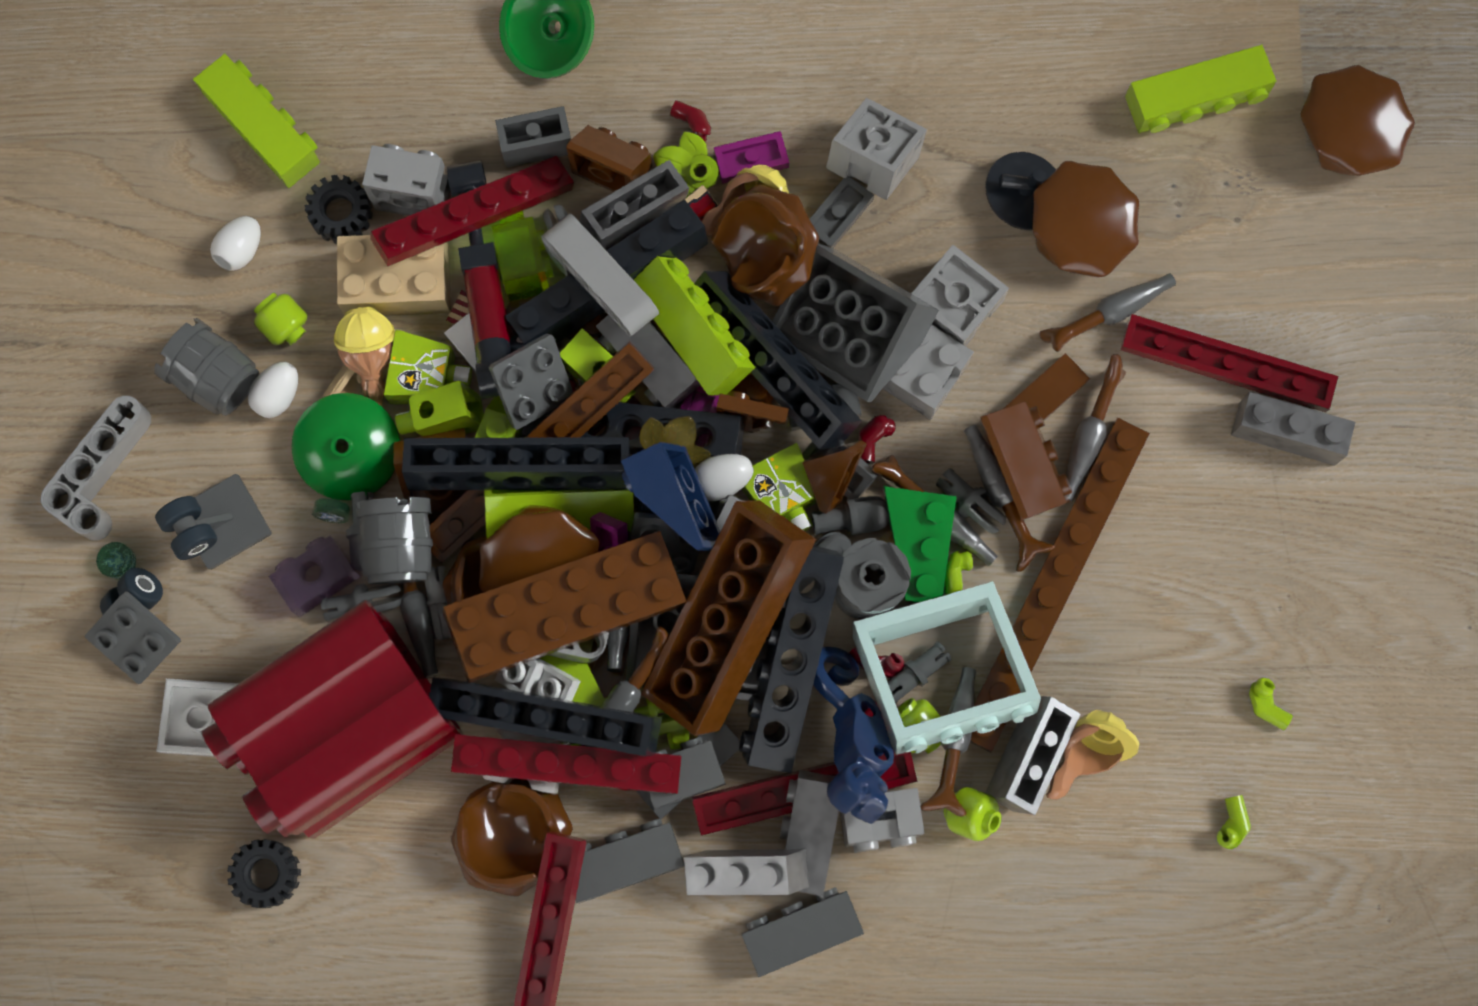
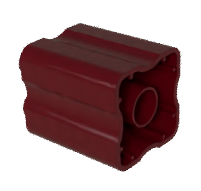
(329, 725)

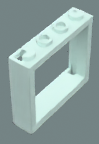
(931, 615)

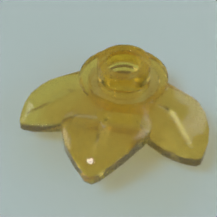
(678, 432)

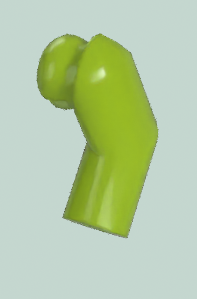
(956, 564)
(1263, 704)
(1236, 826)

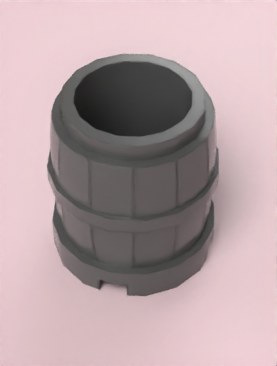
(207, 368)
(395, 539)
(864, 599)

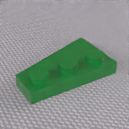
(922, 531)

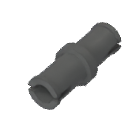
(918, 671)

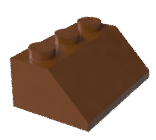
(1026, 459)

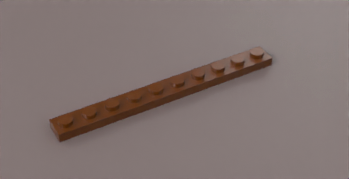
(1064, 564)

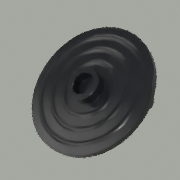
(1012, 185)

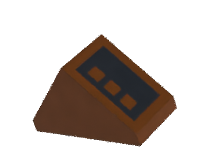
(832, 472)

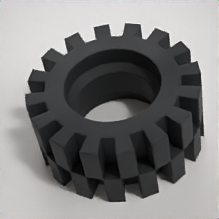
(327, 193)
(242, 867)

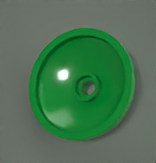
(531, 37)
(370, 437)

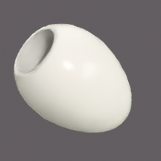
(236, 243)
(273, 390)
(724, 475)

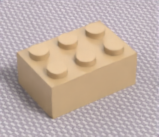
(404, 288)

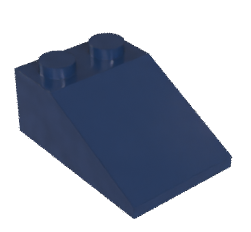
(671, 489)

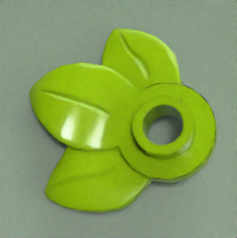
(687, 158)

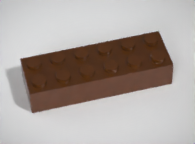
(563, 606)
(727, 616)

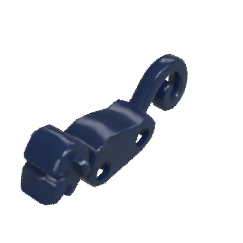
(857, 741)

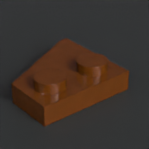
(754, 413)

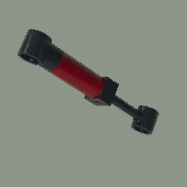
(482, 285)

